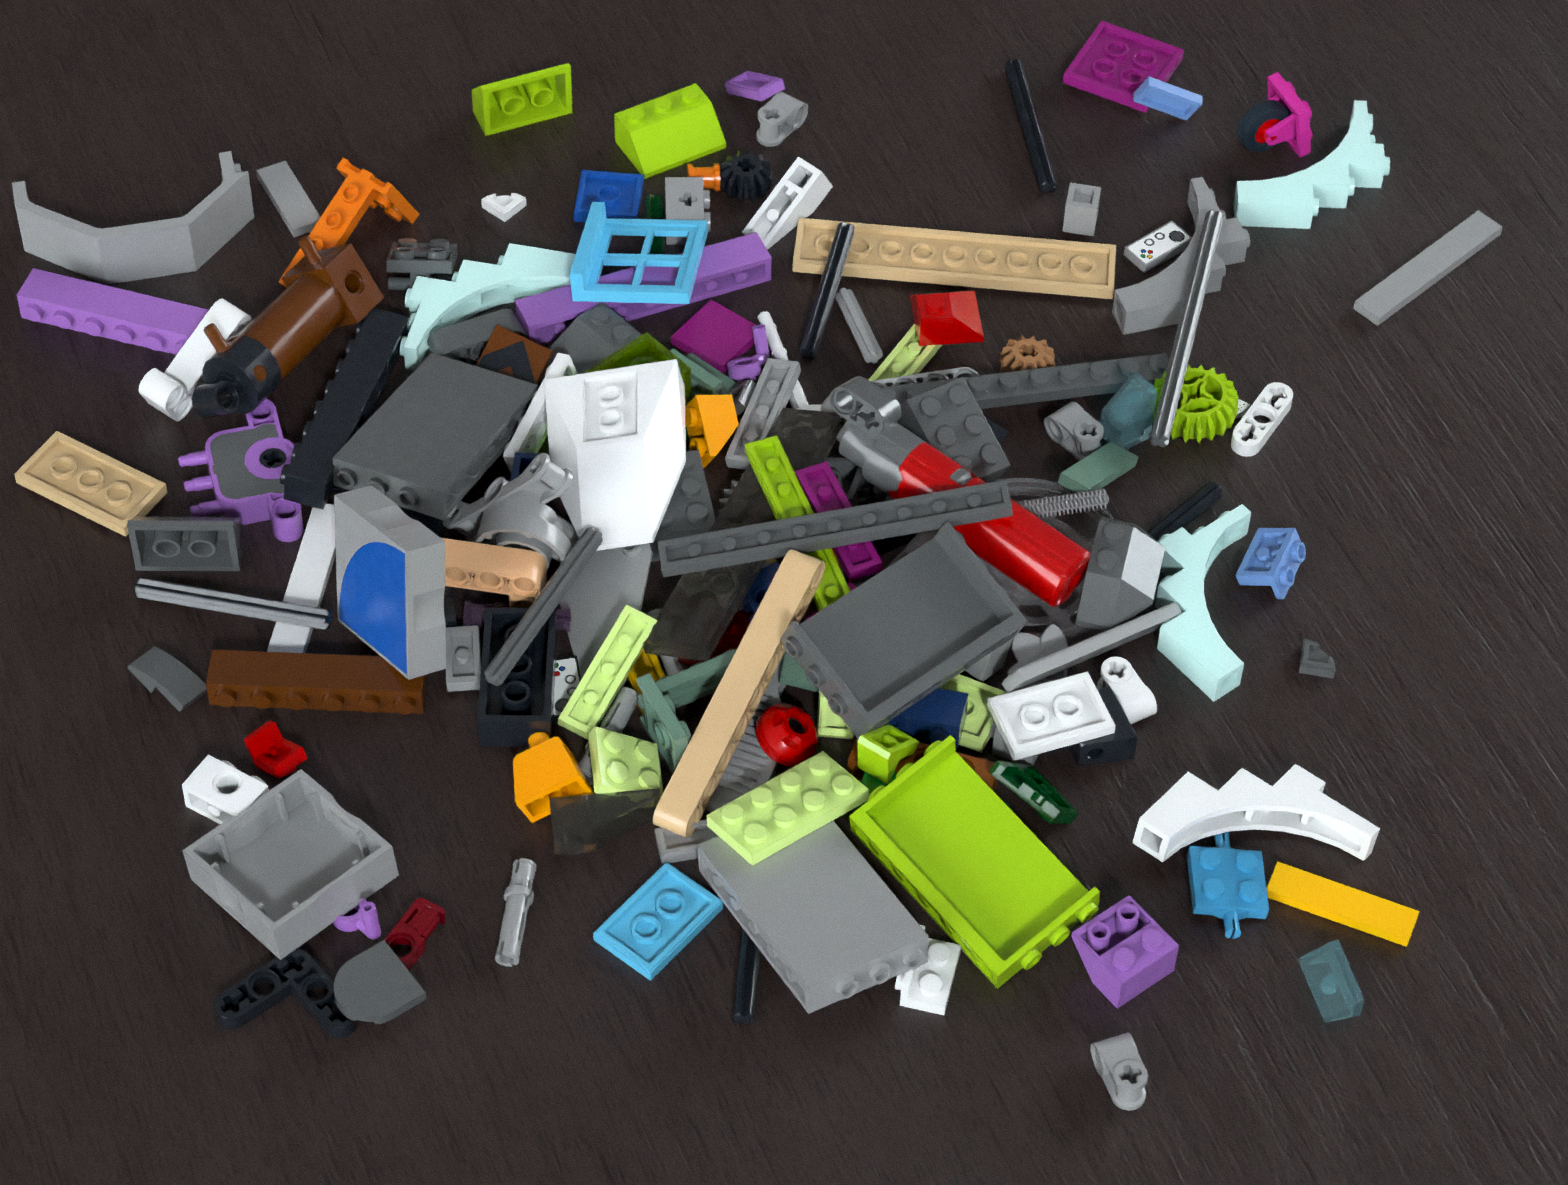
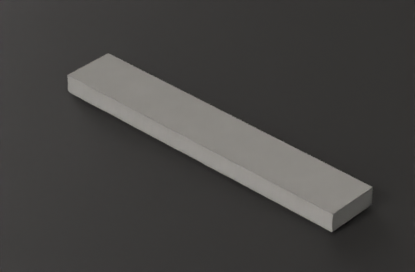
(1427, 268)
(1090, 648)

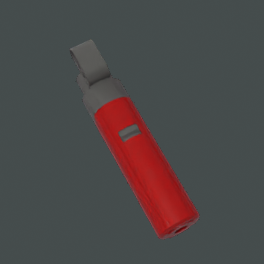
(908, 467)

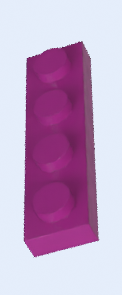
(826, 495)

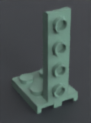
(671, 692)

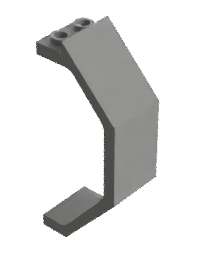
(140, 248)

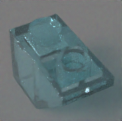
(1130, 413)

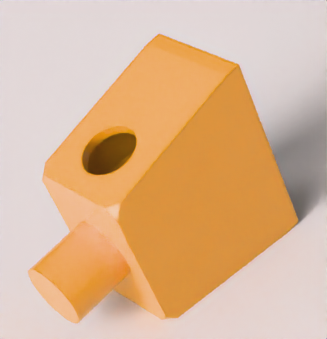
(546, 773)

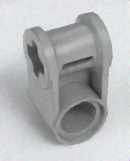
(780, 119)
(1075, 430)
(1121, 1070)

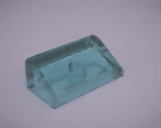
(1332, 982)

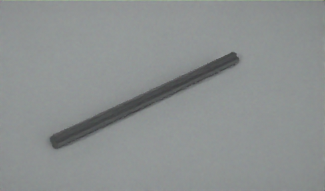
(1186, 329)

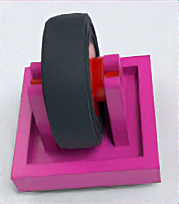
(1277, 120)

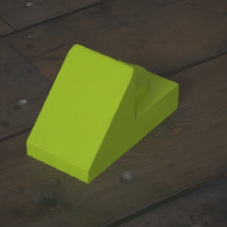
(882, 750)

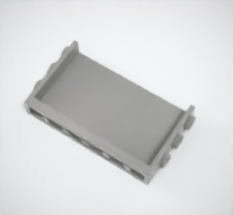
(817, 915)

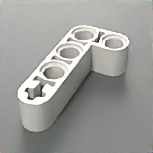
(173, 389)

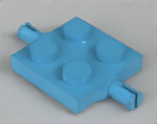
(1227, 883)

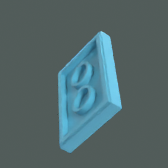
(658, 921)

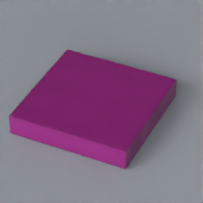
(715, 335)

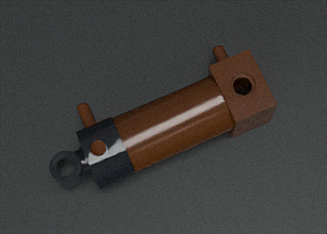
(321, 294)

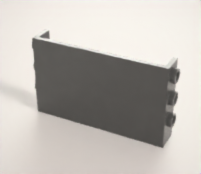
(435, 435)
(904, 632)

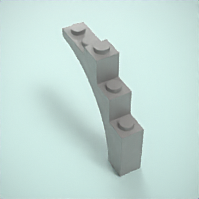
(1160, 298)

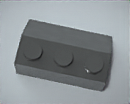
(186, 543)

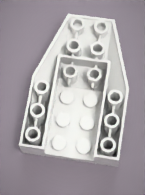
(623, 444)

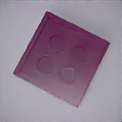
(1119, 61)

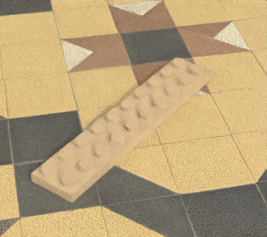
(961, 258)

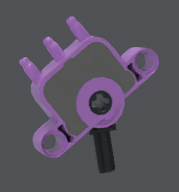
(246, 474)

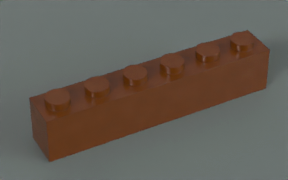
(312, 682)

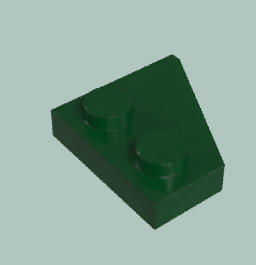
(1035, 790)

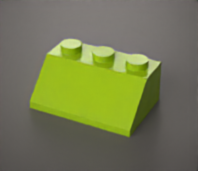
(523, 99)
(669, 131)

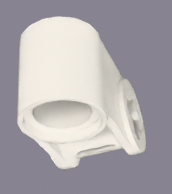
(1128, 688)

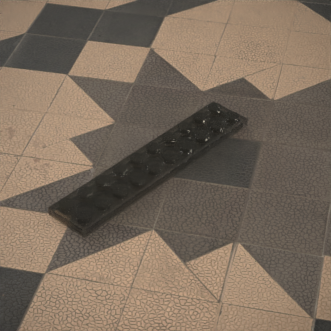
(708, 599)

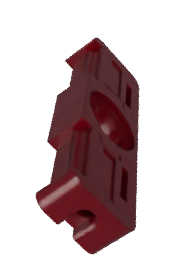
(415, 929)

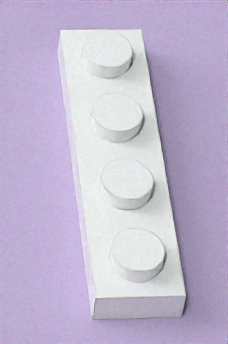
(533, 425)

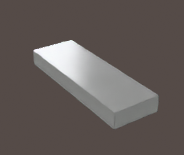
(288, 198)

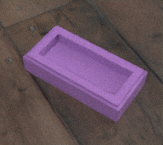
(754, 85)

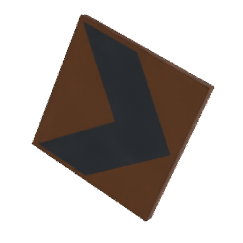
(514, 356)

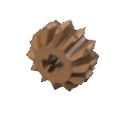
(1026, 355)

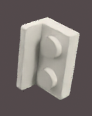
(931, 983)

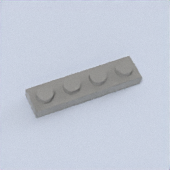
(764, 407)

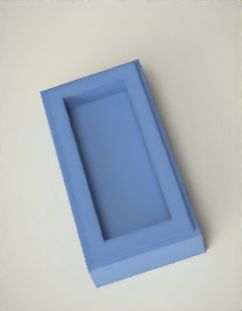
(1167, 98)

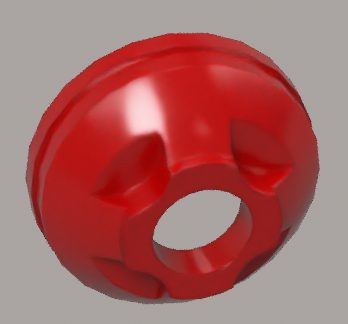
(780, 740)

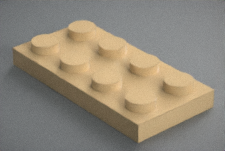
(90, 482)

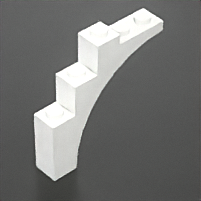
(1246, 802)

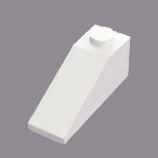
(793, 198)

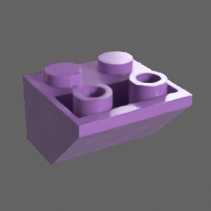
(1125, 951)

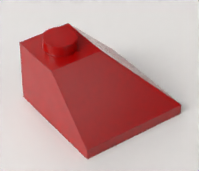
(946, 318)

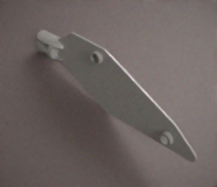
(599, 596)

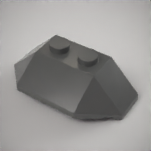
(1119, 575)

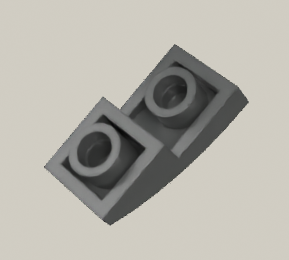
(168, 675)

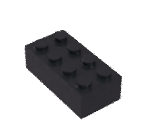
(526, 697)

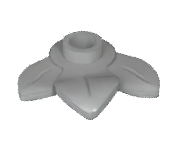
(1030, 648)

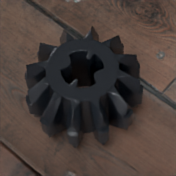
(745, 176)

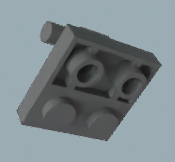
(419, 260)

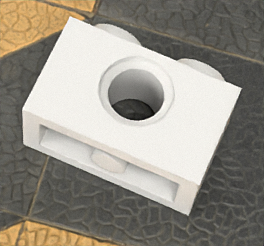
(221, 790)

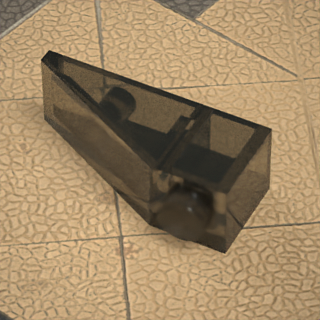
(594, 820)

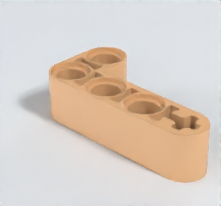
(495, 570)

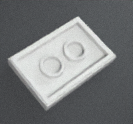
(1050, 715)

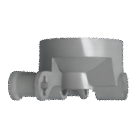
(517, 514)

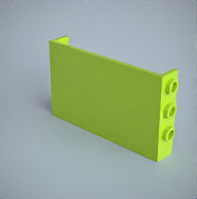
(972, 863)

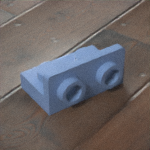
(1272, 560)

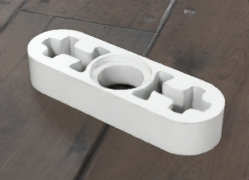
(1261, 431)

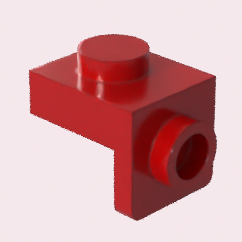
(273, 752)

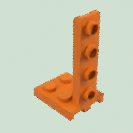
(349, 205)

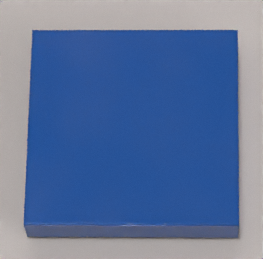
(618, 190)

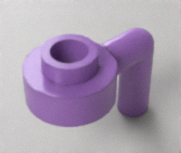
(749, 367)
(362, 918)

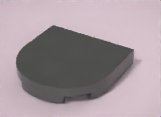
(376, 986)

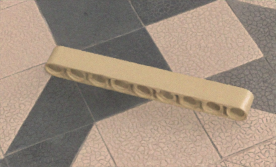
(738, 694)

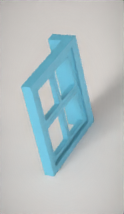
(593, 254)

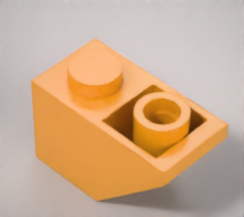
(710, 424)

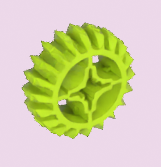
(1204, 406)

